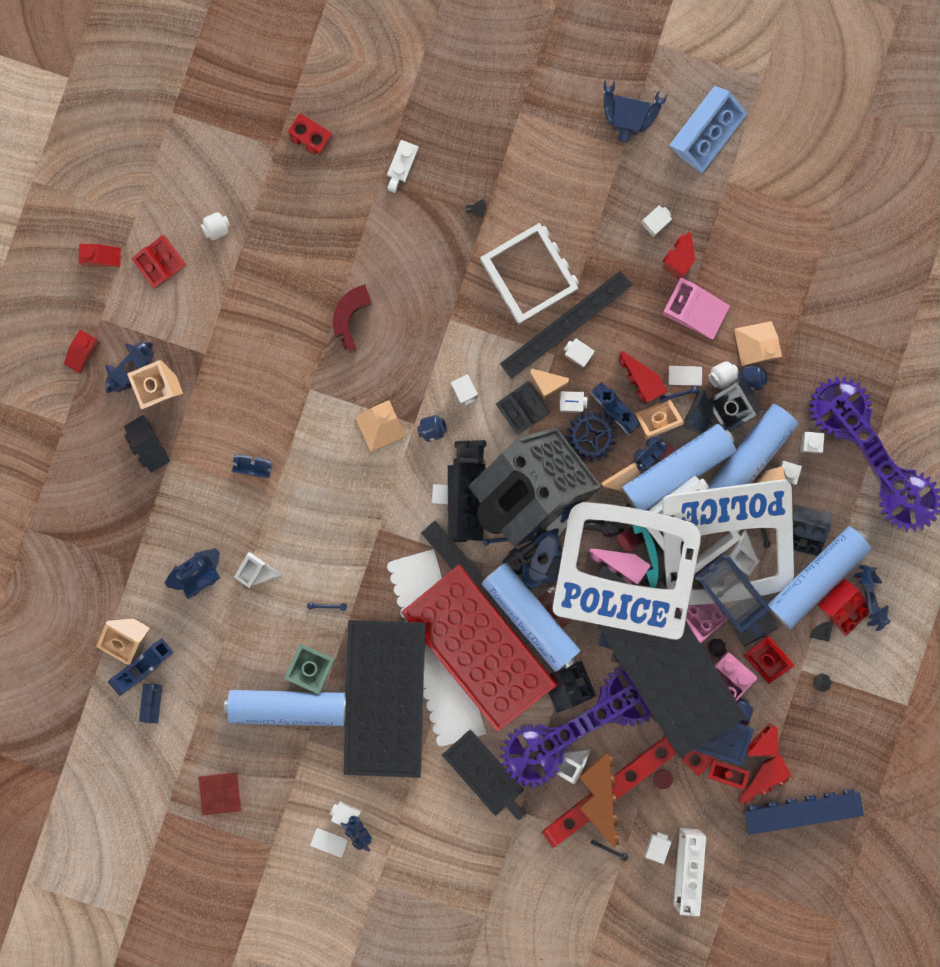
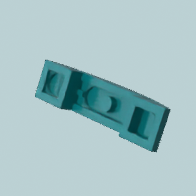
(652, 573)

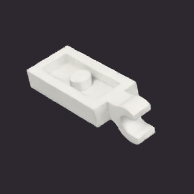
(401, 164)

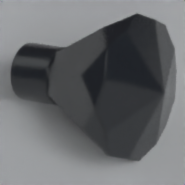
(478, 208)
(717, 647)
(822, 682)

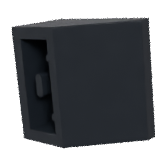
(810, 529)
(572, 687)

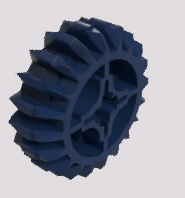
(588, 426)

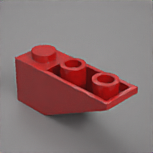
(647, 382)
(768, 774)

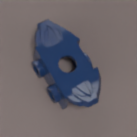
(183, 578)

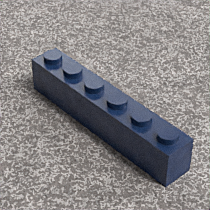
(803, 812)

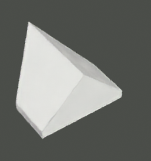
(744, 554)
(255, 571)
(573, 764)

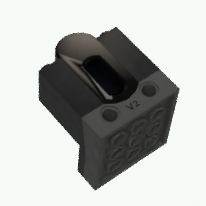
(531, 486)

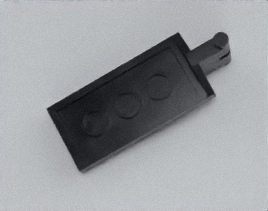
(466, 468)
(484, 774)

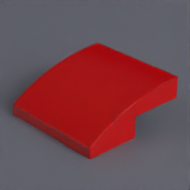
(158, 261)

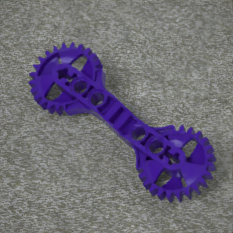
(875, 454)
(574, 729)

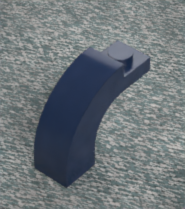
(141, 667)

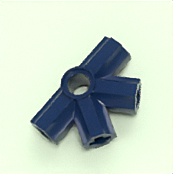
(615, 408)

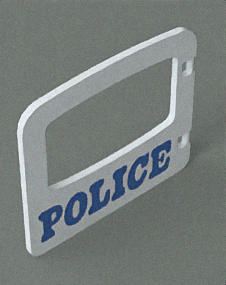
(730, 509)
(617, 603)

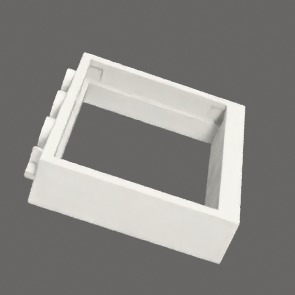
(503, 290)
(716, 549)
(689, 871)

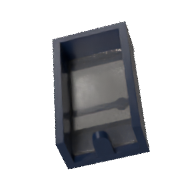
(732, 593)

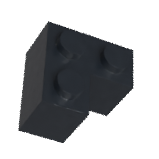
(145, 444)

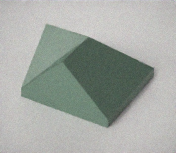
(309, 669)

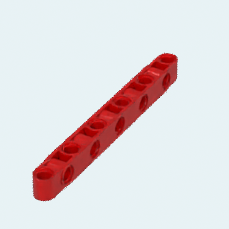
(642, 766)

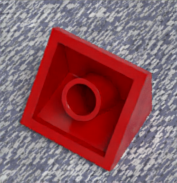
(768, 659)
(765, 742)

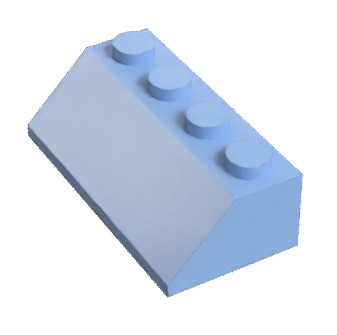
(708, 128)

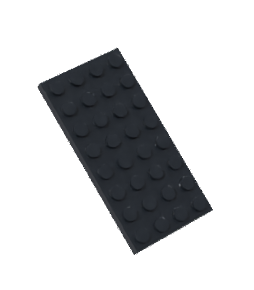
(676, 684)
(384, 698)

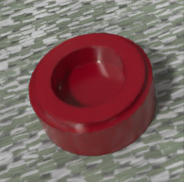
(662, 779)

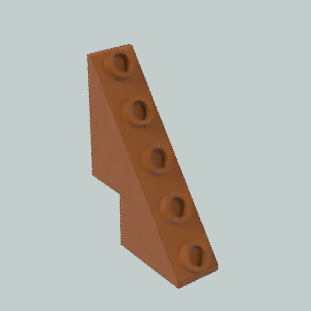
(600, 805)

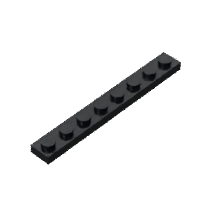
(565, 324)
(454, 556)

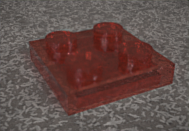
(220, 793)

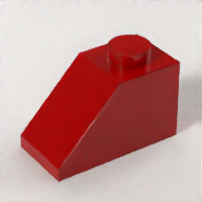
(99, 255)
(80, 351)
(728, 774)

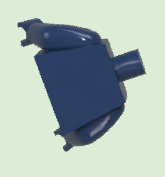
(629, 114)

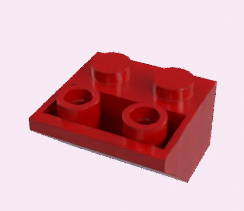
(682, 258)
(845, 607)

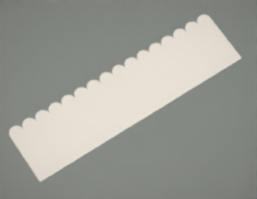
(450, 704)

